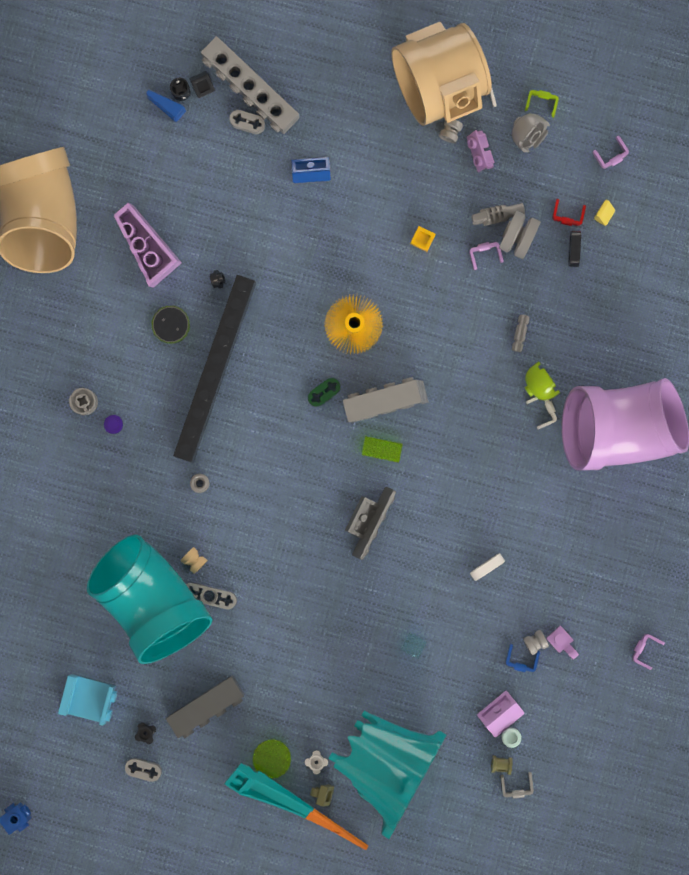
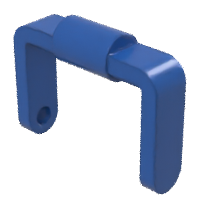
(518, 666)

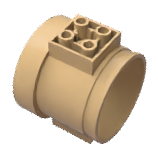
(441, 72)

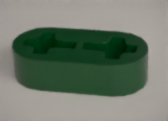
(327, 396)

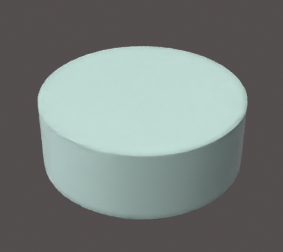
(511, 737)

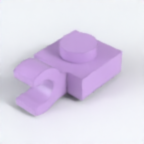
(561, 641)

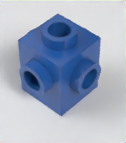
(9, 820)

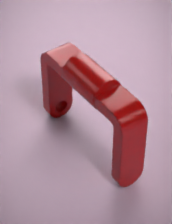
(568, 221)

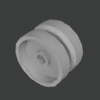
(518, 234)

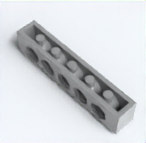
(218, 49)

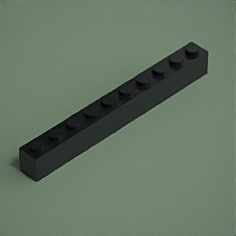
(215, 368)

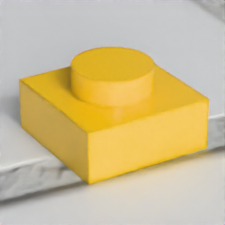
(422, 238)

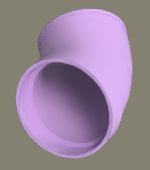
(623, 425)

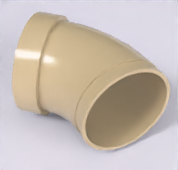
(38, 212)

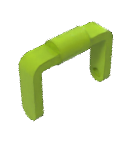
(544, 95)

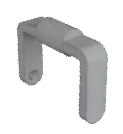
(517, 793)

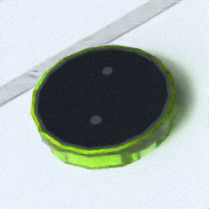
(170, 324)

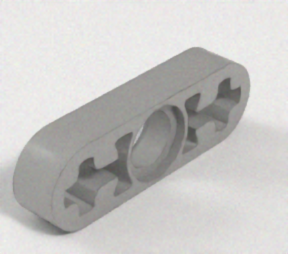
(196, 587)

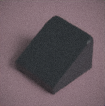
(202, 84)

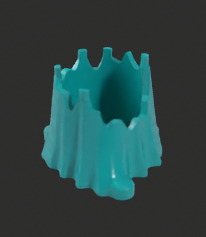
(387, 765)

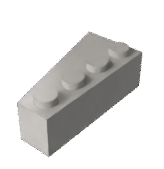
(385, 400)

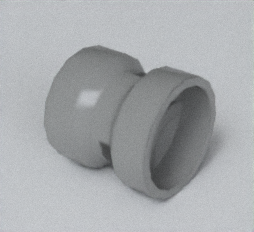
(450, 131)
(536, 642)

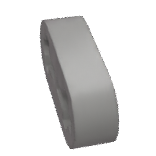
(248, 117)
(142, 774)

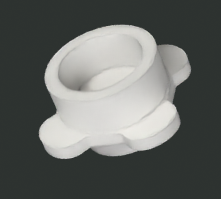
(316, 757)

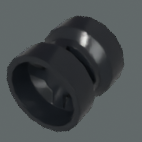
(180, 85)

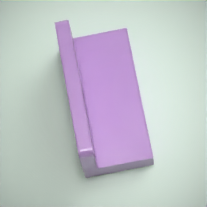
(500, 714)

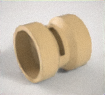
(192, 558)

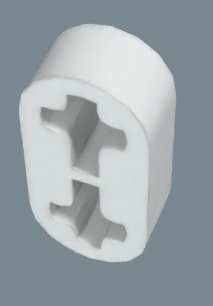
(487, 567)

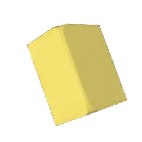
(605, 213)

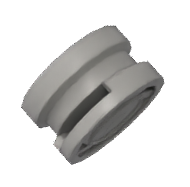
(83, 401)

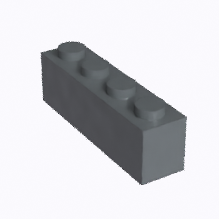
(205, 706)

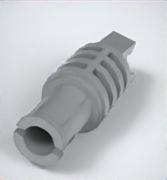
(496, 214)

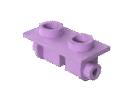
(477, 142)

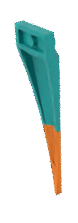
(262, 788)

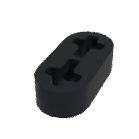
(574, 249)

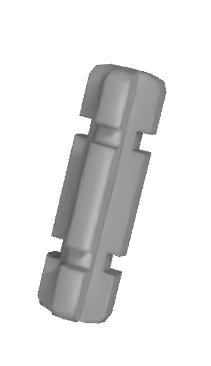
(520, 333)

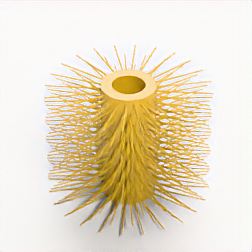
(348, 314)

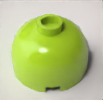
(540, 383)

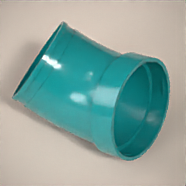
(147, 599)

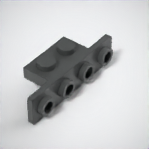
(367, 519)

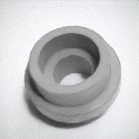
(193, 483)

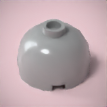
(529, 131)

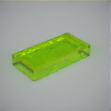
(382, 449)

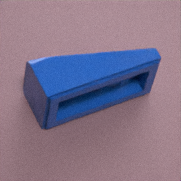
(169, 107)

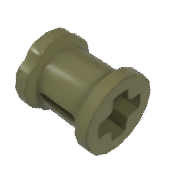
(501, 764)

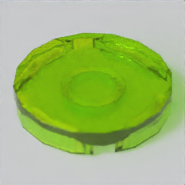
(272, 758)

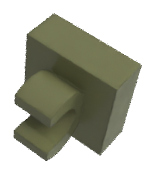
(323, 794)

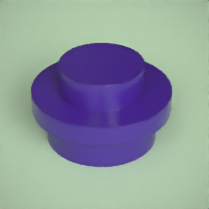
(113, 424)

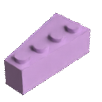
(150, 251)

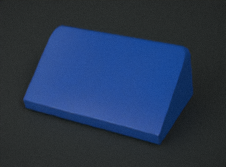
(311, 170)

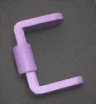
(615, 160)
(482, 247)
(640, 646)

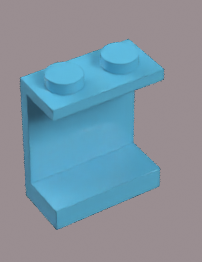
(87, 699)

